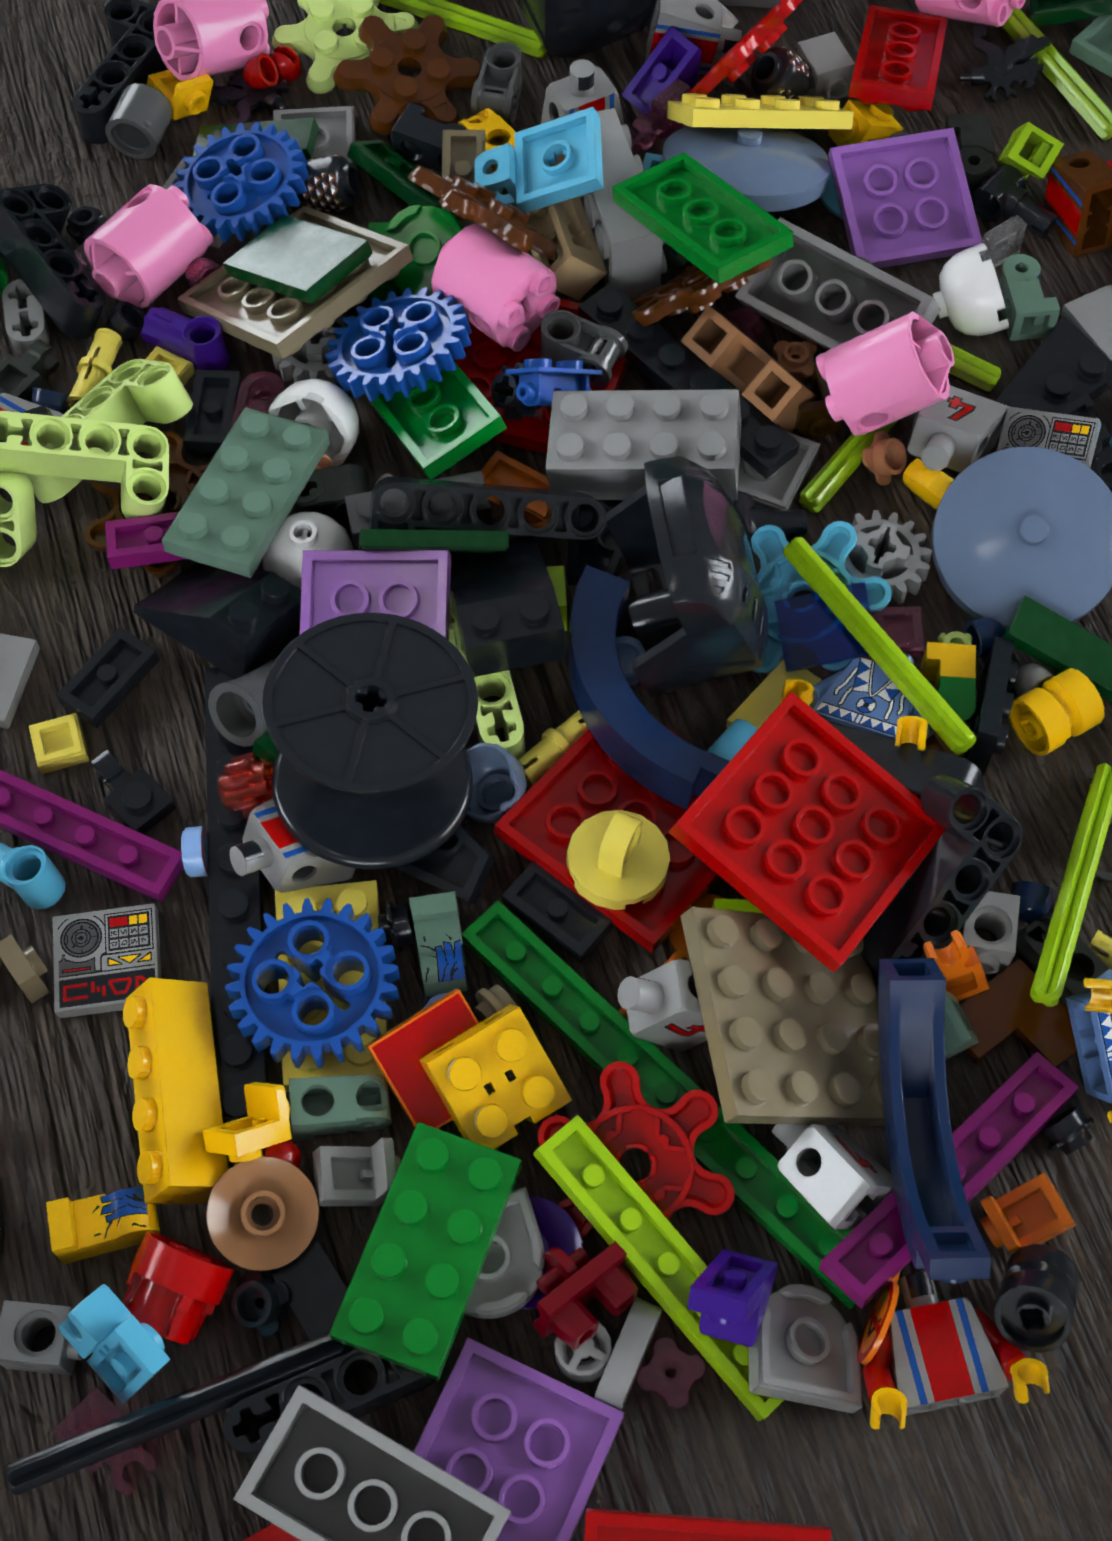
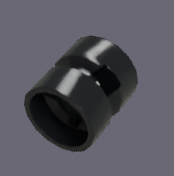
(1037, 1298)

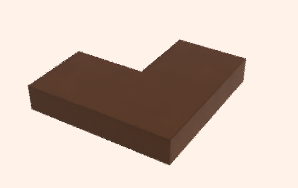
(1010, 1010)

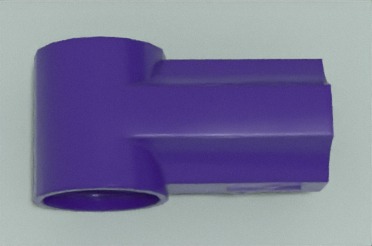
(193, 339)

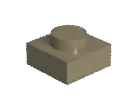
(24, 967)

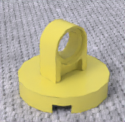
(618, 859)

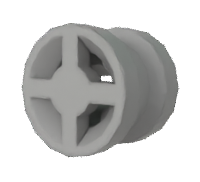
(588, 1371)

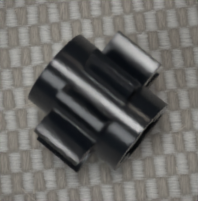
(504, 395)

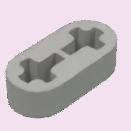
(17, 318)
(628, 1353)

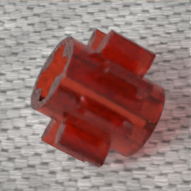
(245, 783)

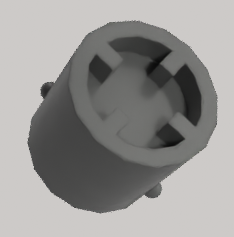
(139, 121)

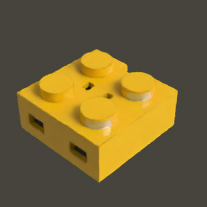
(497, 1057)

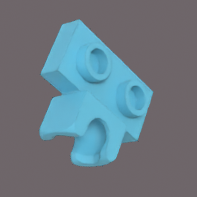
(122, 1348)

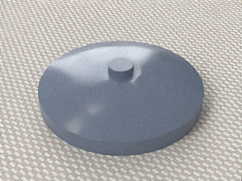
(764, 164)
(1021, 529)

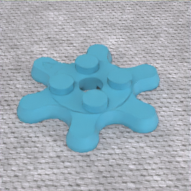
(781, 580)

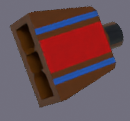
(1082, 197)

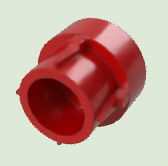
(174, 1287)

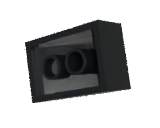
(506, 608)
(227, 616)

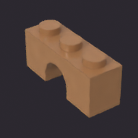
(748, 368)

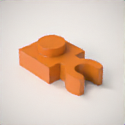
(959, 966)

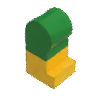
(953, 674)

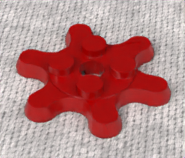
(741, 55)
(664, 1134)

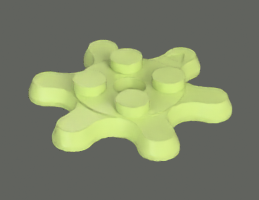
(318, 36)

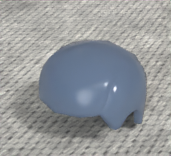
(497, 782)

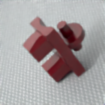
(564, 1307)

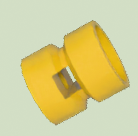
(1058, 710)

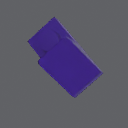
(670, 60)
(733, 1296)

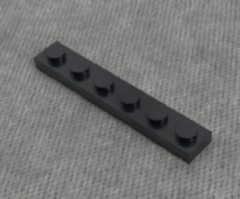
(675, 367)

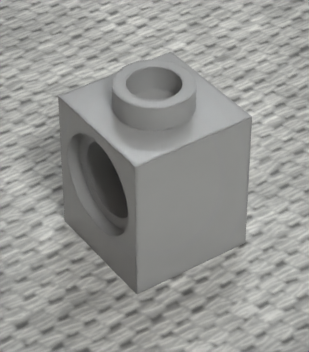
(829, 66)
(999, 915)
(17, 1332)

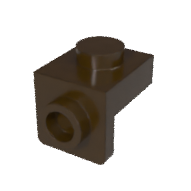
(814, 417)

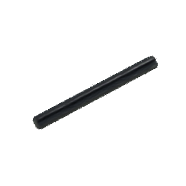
(167, 1415)

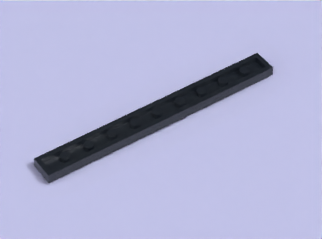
(233, 907)

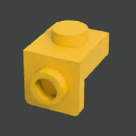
(186, 96)
(869, 123)
(263, 1127)

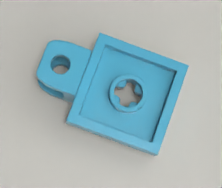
(529, 168)

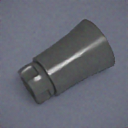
(238, 706)

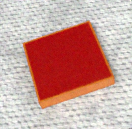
(401, 1047)

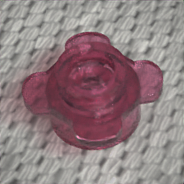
(672, 1389)

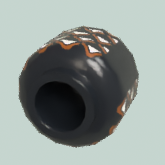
(780, 73)
(332, 184)

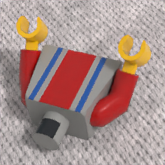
(943, 1357)

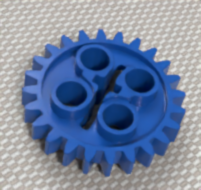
(243, 179)
(399, 344)
(280, 1016)

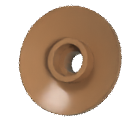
(267, 1183)

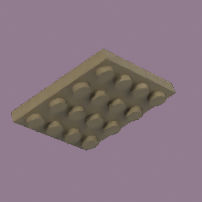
(285, 323)
(782, 1026)

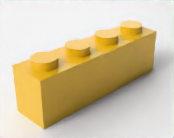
(174, 1089)

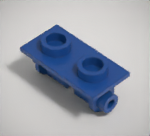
(540, 379)

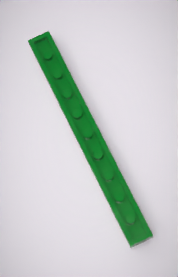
(605, 1038)

